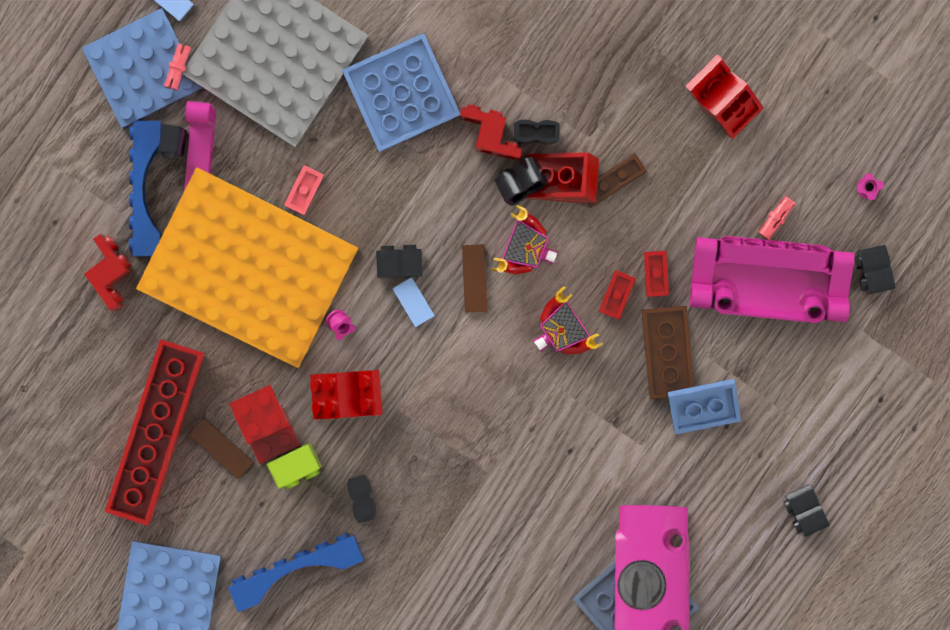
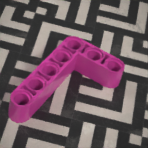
(201, 137)

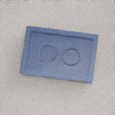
(704, 406)

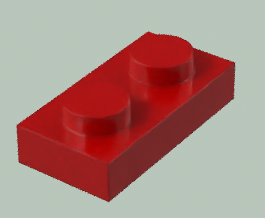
(656, 273)
(617, 294)

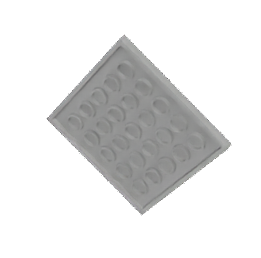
(275, 61)

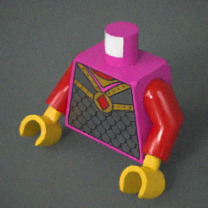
(525, 246)
(563, 328)

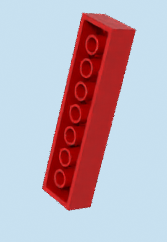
(155, 432)

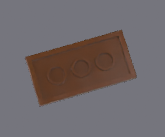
(667, 350)

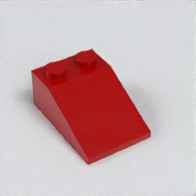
(569, 177)

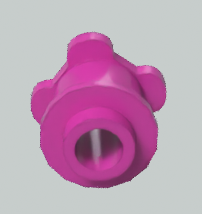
(875, 187)
(340, 324)

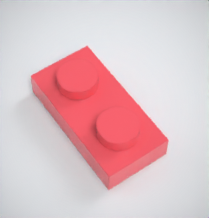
(304, 190)

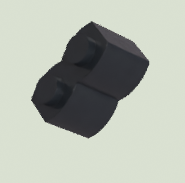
(543, 132)
(172, 141)
(521, 181)
(399, 263)
(875, 270)
(360, 492)
(806, 510)

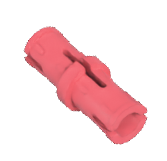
(177, 66)
(776, 217)

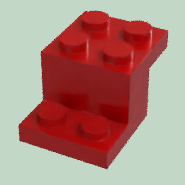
(724, 96)
(490, 132)
(109, 272)
(346, 394)
(264, 424)

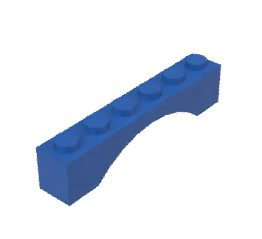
(145, 147)
(339, 554)

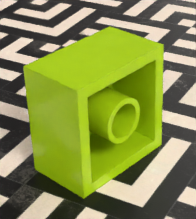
(294, 466)

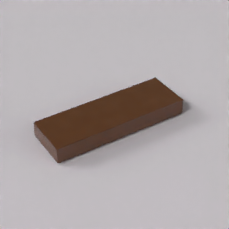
(618, 177)
(474, 278)
(221, 448)

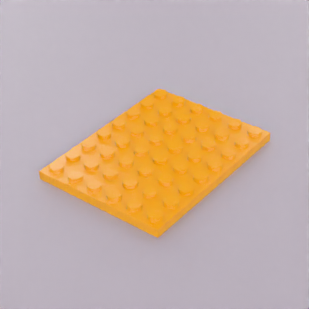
(247, 267)

